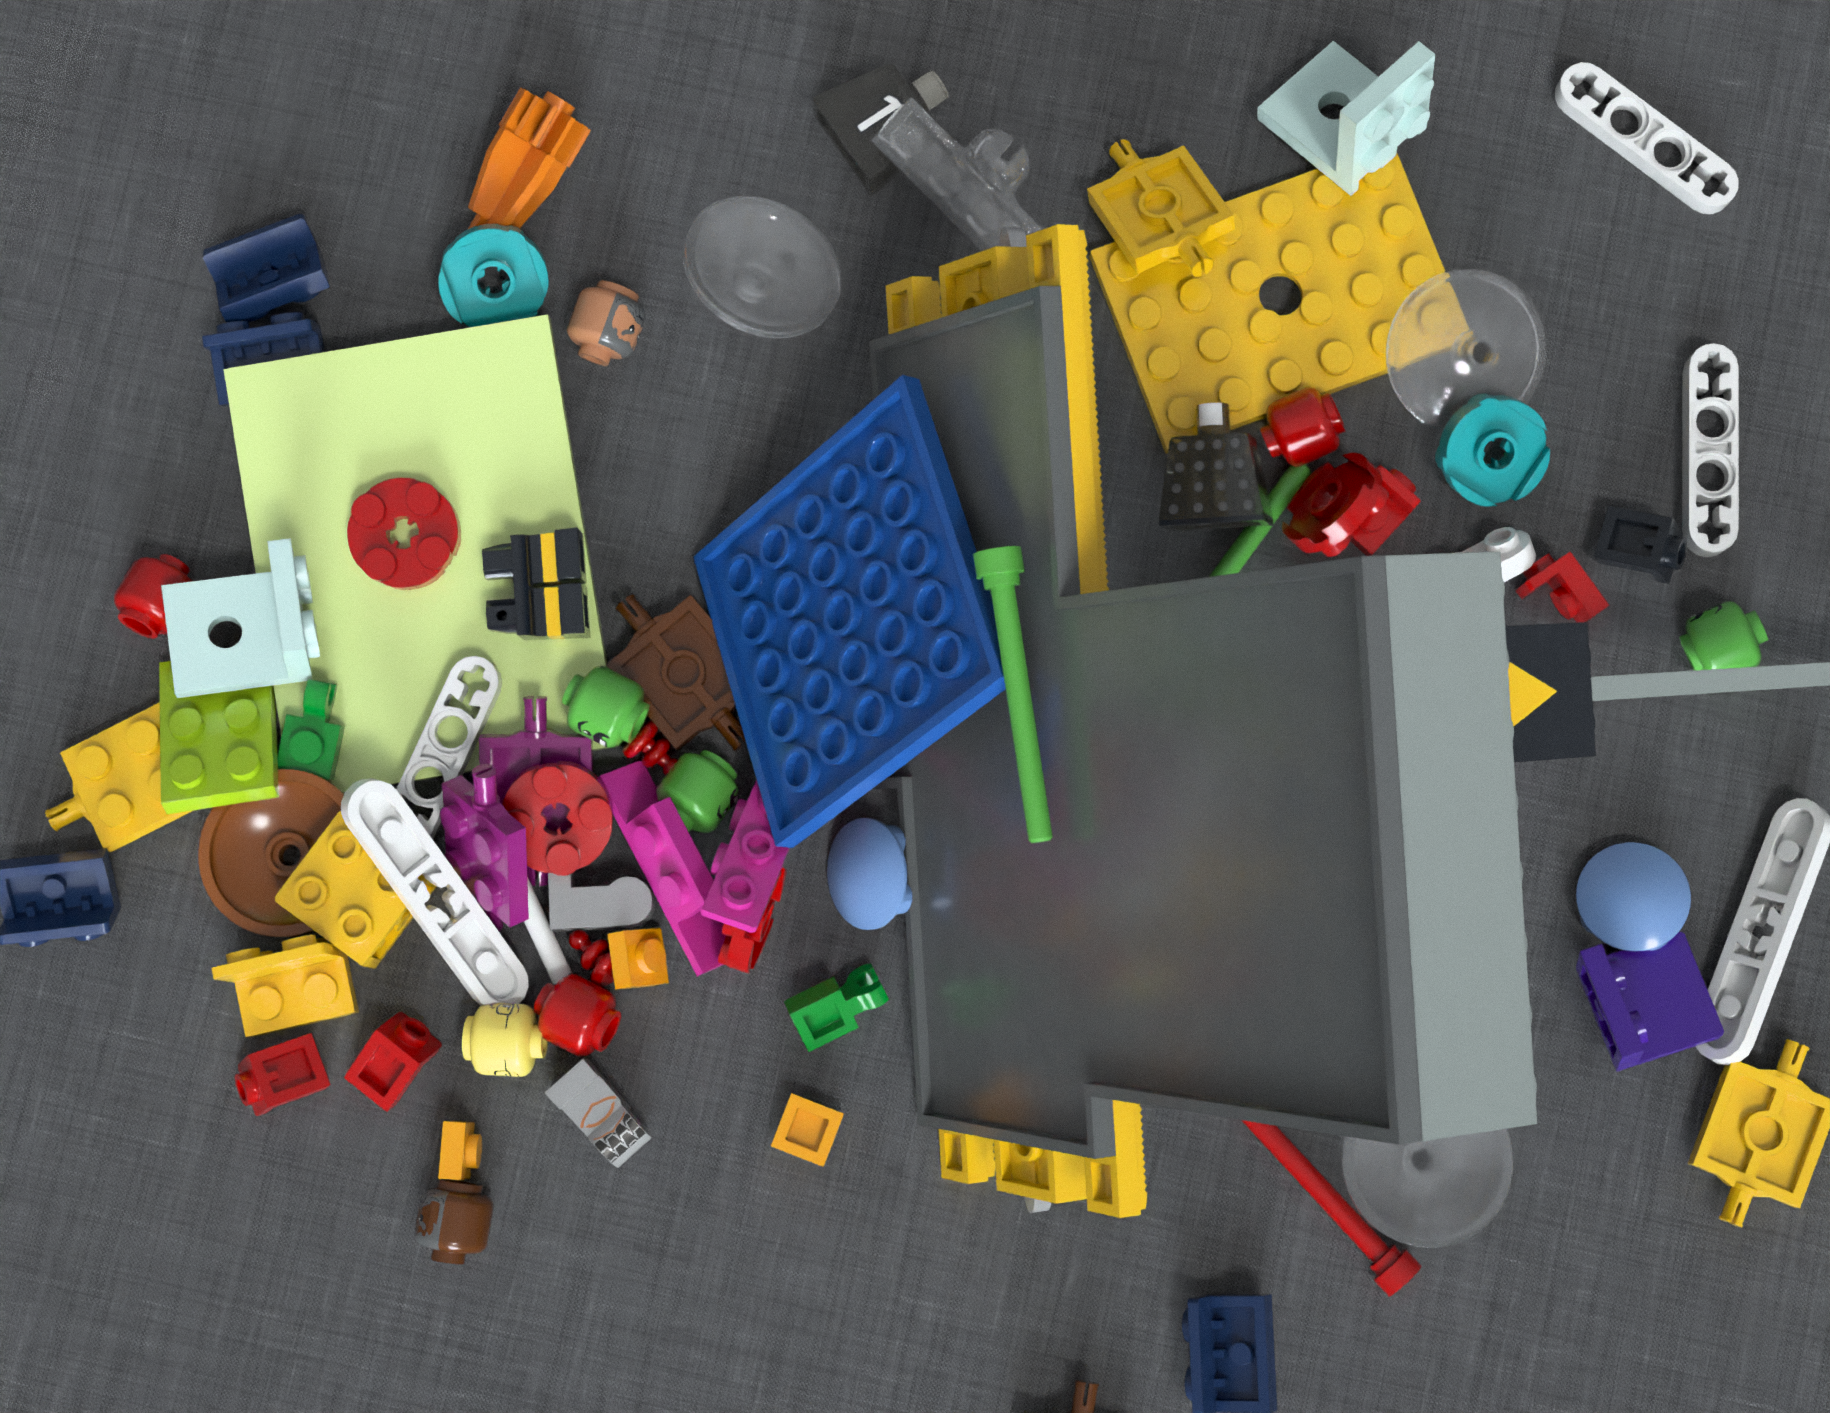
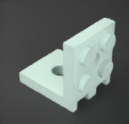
(1374, 116)
(274, 627)

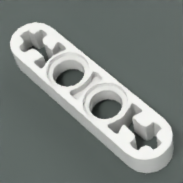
(1652, 129)
(1720, 450)
(430, 751)

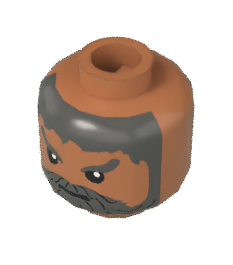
(606, 322)

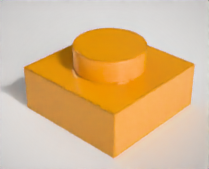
(638, 958)
(807, 1129)
(459, 1150)

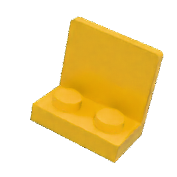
(346, 897)
(290, 987)

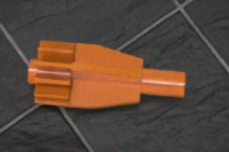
(526, 159)

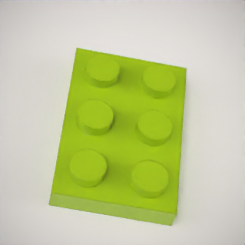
(216, 747)

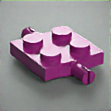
(534, 746)
(486, 846)

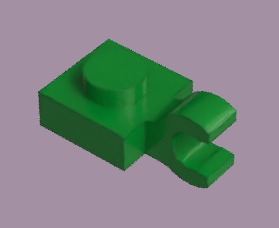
(310, 740)
(829, 1011)

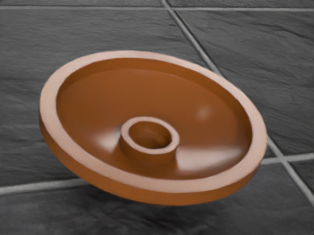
(246, 847)

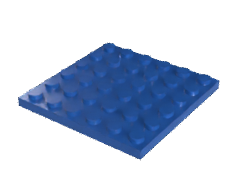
(851, 614)

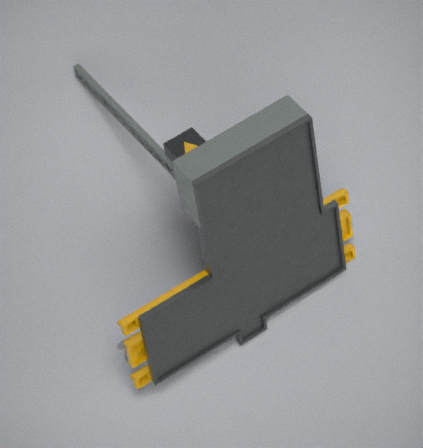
(1262, 797)

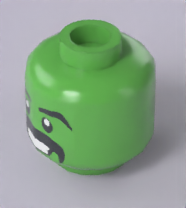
(1723, 638)
(605, 706)
(701, 790)

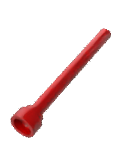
(1390, 1265)

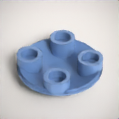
(868, 873)
(1633, 897)

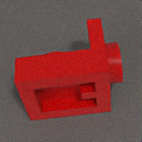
(1398, 507)
(1572, 588)
(392, 1059)
(281, 1074)

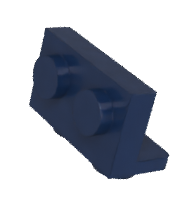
(266, 269)
(240, 345)
(57, 897)
(1230, 1353)

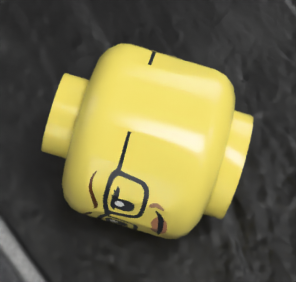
(503, 1040)

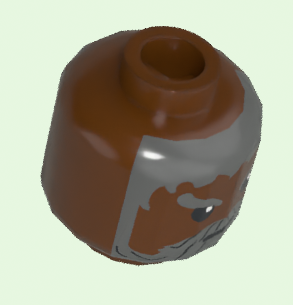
(454, 1220)

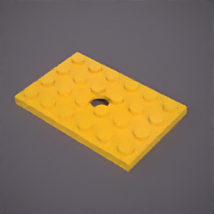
(1217, 342)

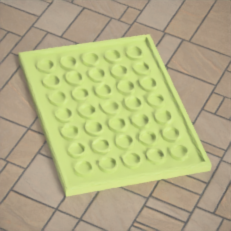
(490, 432)

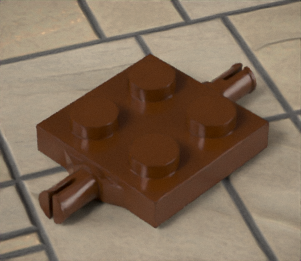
(680, 672)

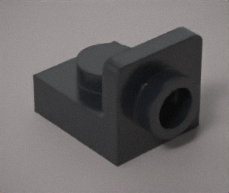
(1641, 543)

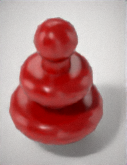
(653, 751)
(594, 956)

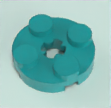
(486, 247)
(1468, 432)

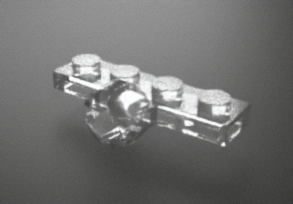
(963, 182)

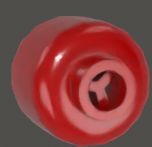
(1303, 426)
(140, 593)
(577, 1015)

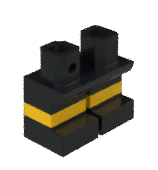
(537, 563)

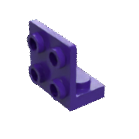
(1648, 1001)

